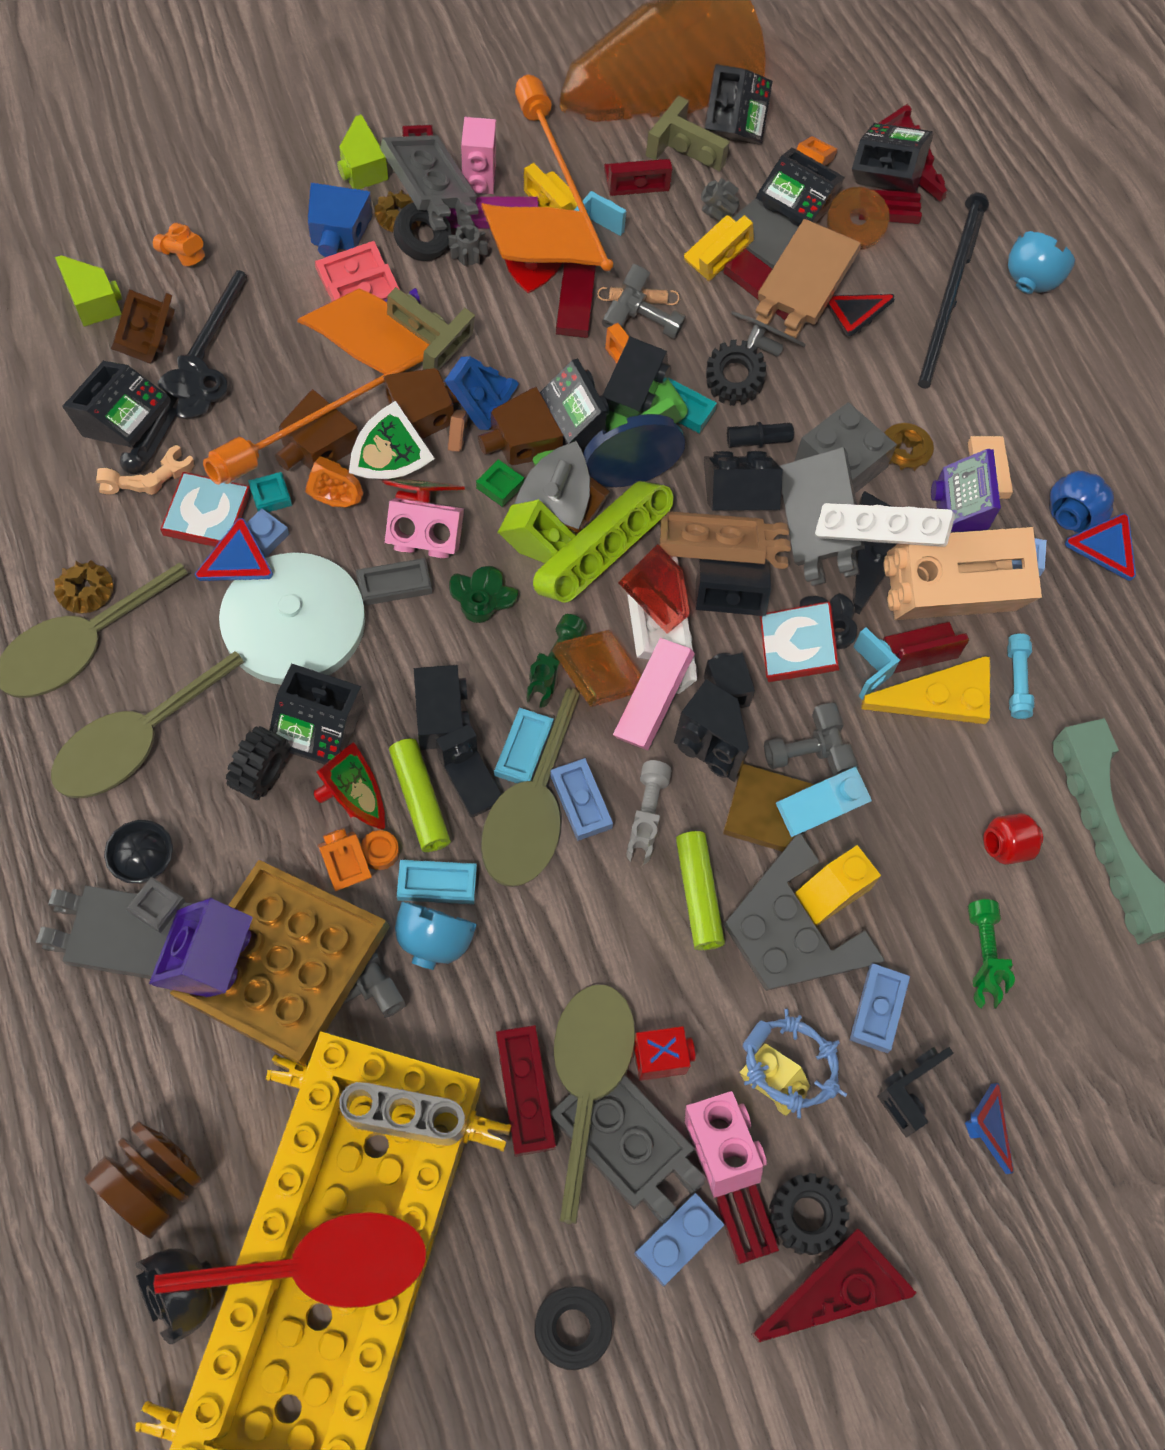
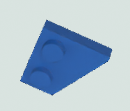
(479, 389)

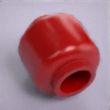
(1013, 839)

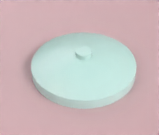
(299, 617)

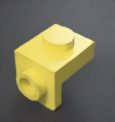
(780, 1075)

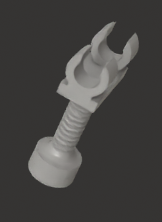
(654, 776)

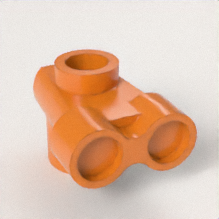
(182, 243)

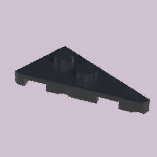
(869, 562)

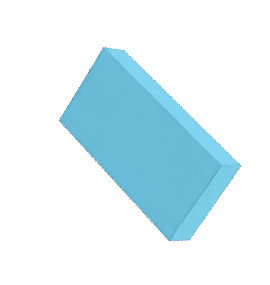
(524, 746)
(436, 882)

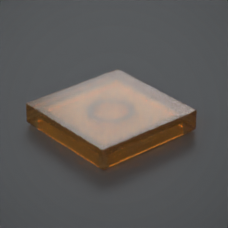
(598, 667)

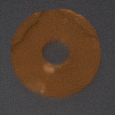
(860, 201)

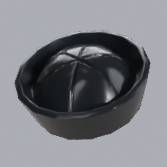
(138, 851)

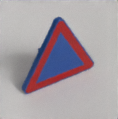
(1108, 545)
(235, 557)
(990, 1125)

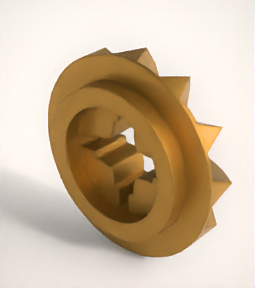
(385, 212)
(913, 437)
(90, 597)

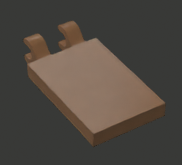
(806, 276)
(723, 538)

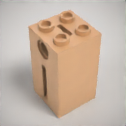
(965, 576)

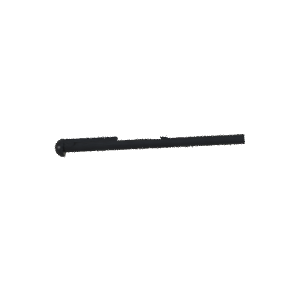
(977, 204)
(138, 458)

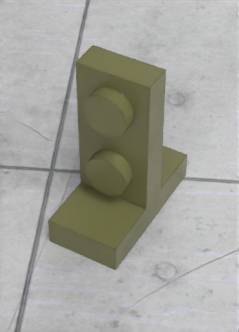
(686, 137)
(430, 327)

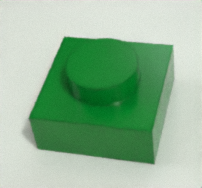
(500, 483)

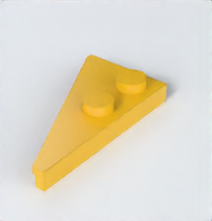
(949, 694)

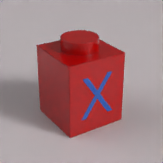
(663, 1053)

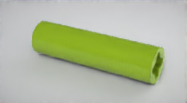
(419, 795)
(700, 891)

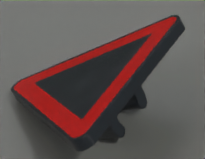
(857, 310)

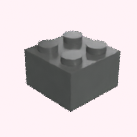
(866, 444)

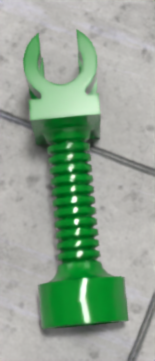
(985, 914)

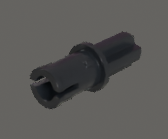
(759, 434)

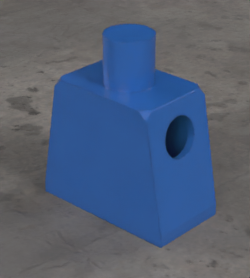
(337, 217)

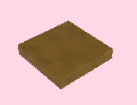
(754, 810)

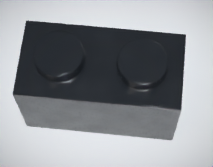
(636, 378)
(732, 587)
(439, 703)

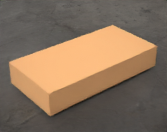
(980, 443)

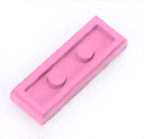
(654, 694)

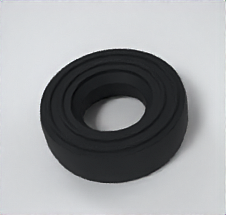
(409, 244)
(600, 1328)

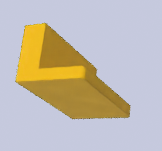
(548, 188)
(720, 246)

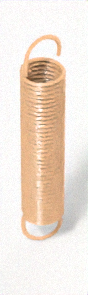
(652, 296)

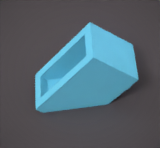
(823, 801)

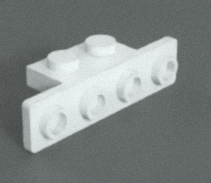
(885, 524)
(648, 632)

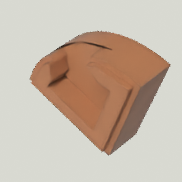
(457, 424)

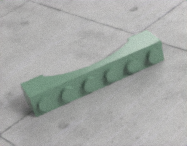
(1086, 758)

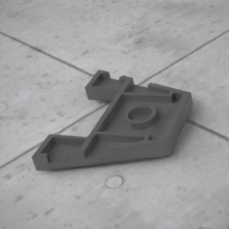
(781, 937)

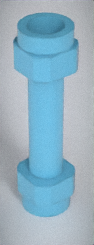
(1021, 702)

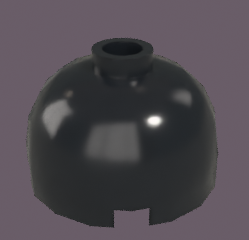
(180, 1310)

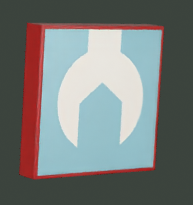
(203, 509)
(799, 642)

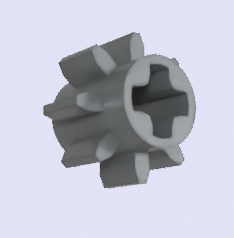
(720, 199)
(468, 244)

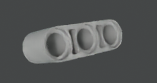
(387, 1099)

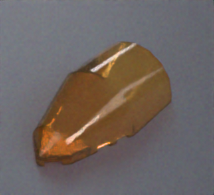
(663, 54)

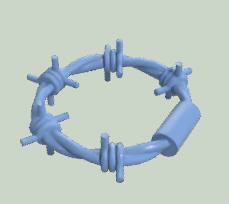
(756, 1073)

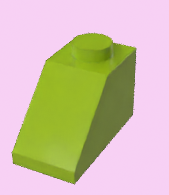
(361, 156)
(90, 290)
(534, 530)

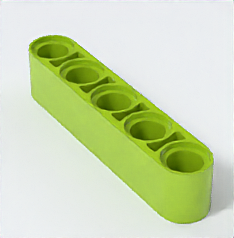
(603, 541)

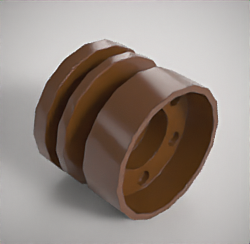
(144, 1179)

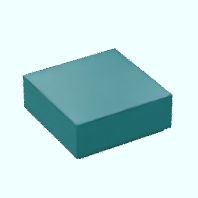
(270, 492)

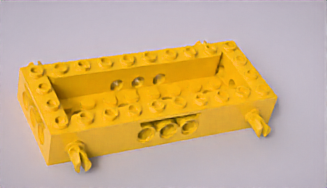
(320, 1173)

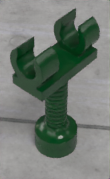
(546, 668)

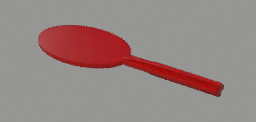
(340, 1263)

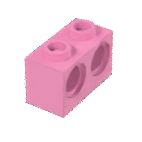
(479, 153)
(424, 518)
(716, 1144)

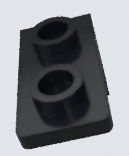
(467, 770)
(904, 1107)

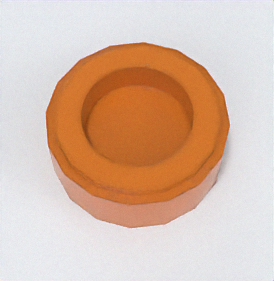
(380, 849)

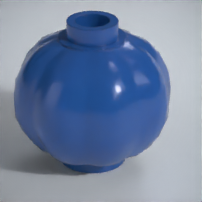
(1081, 501)

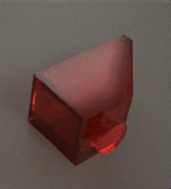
(658, 588)

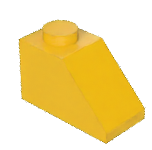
(837, 885)

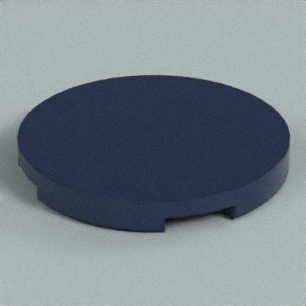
(634, 450)

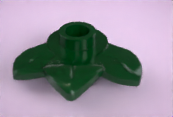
(482, 593)

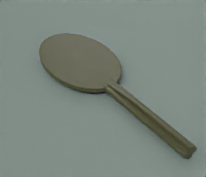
(63, 646)
(119, 742)
(526, 818)
(591, 1059)

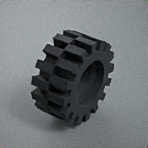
(735, 354)
(257, 763)
(834, 1214)

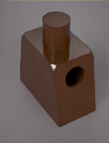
(422, 399)
(522, 429)
(328, 436)

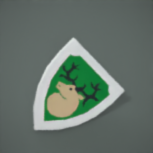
(388, 447)

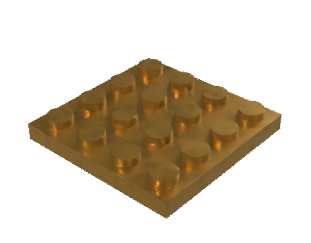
(297, 964)

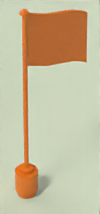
(545, 232)
(364, 331)

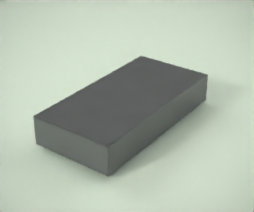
(394, 581)

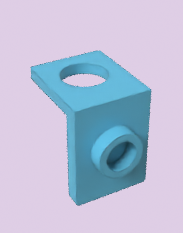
(605, 212)
(879, 656)

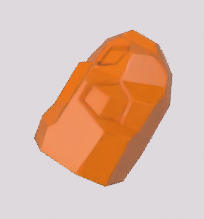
(333, 484)

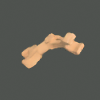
(112, 481)

